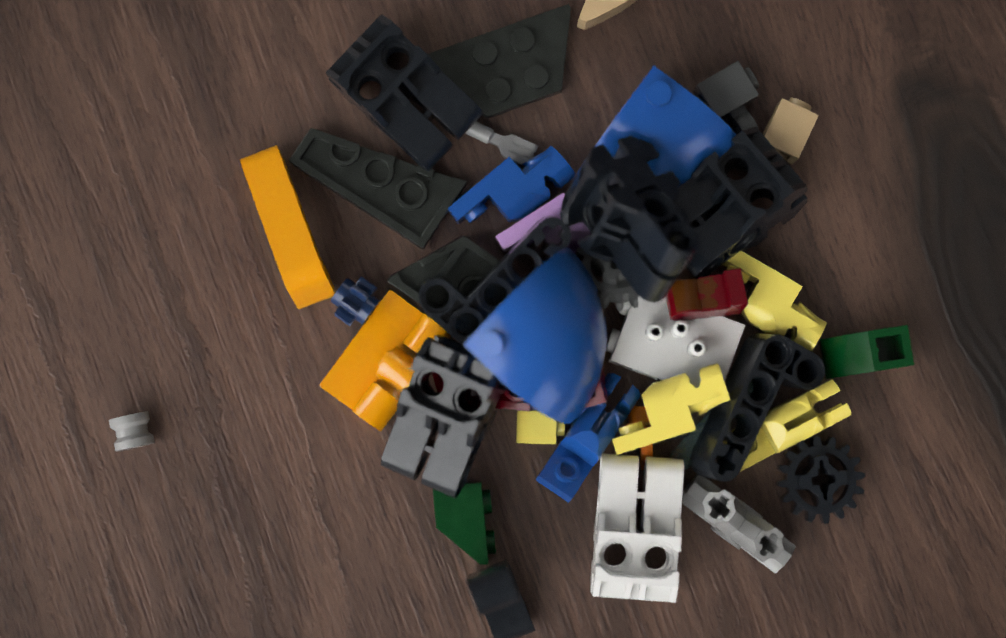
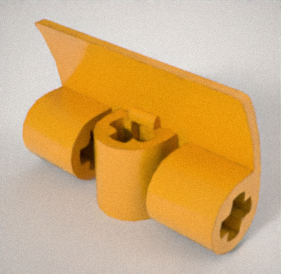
(380, 360)

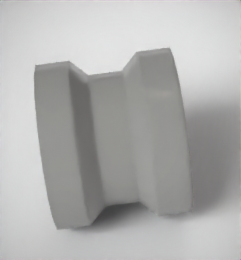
(131, 431)

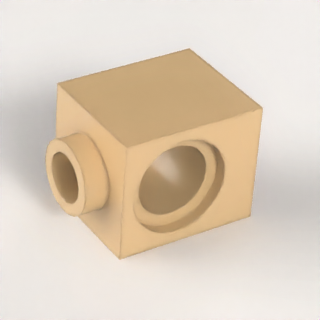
(790, 127)

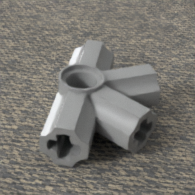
(737, 523)

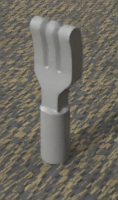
(509, 145)

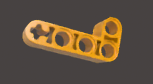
(287, 228)

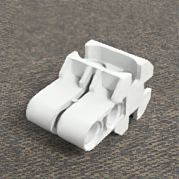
(657, 527)

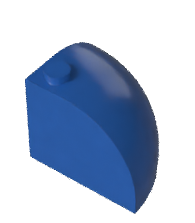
(673, 122)
(547, 338)

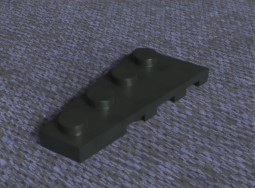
(379, 184)

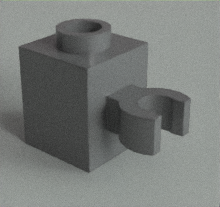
(729, 94)

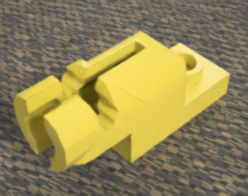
(772, 304)
(671, 406)
(795, 422)

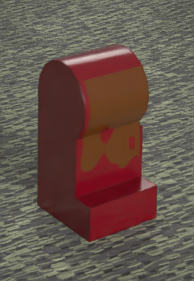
(707, 296)

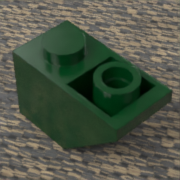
(866, 352)
(464, 520)

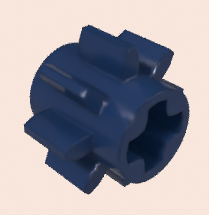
(355, 301)

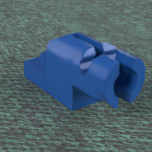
(514, 190)
(585, 442)

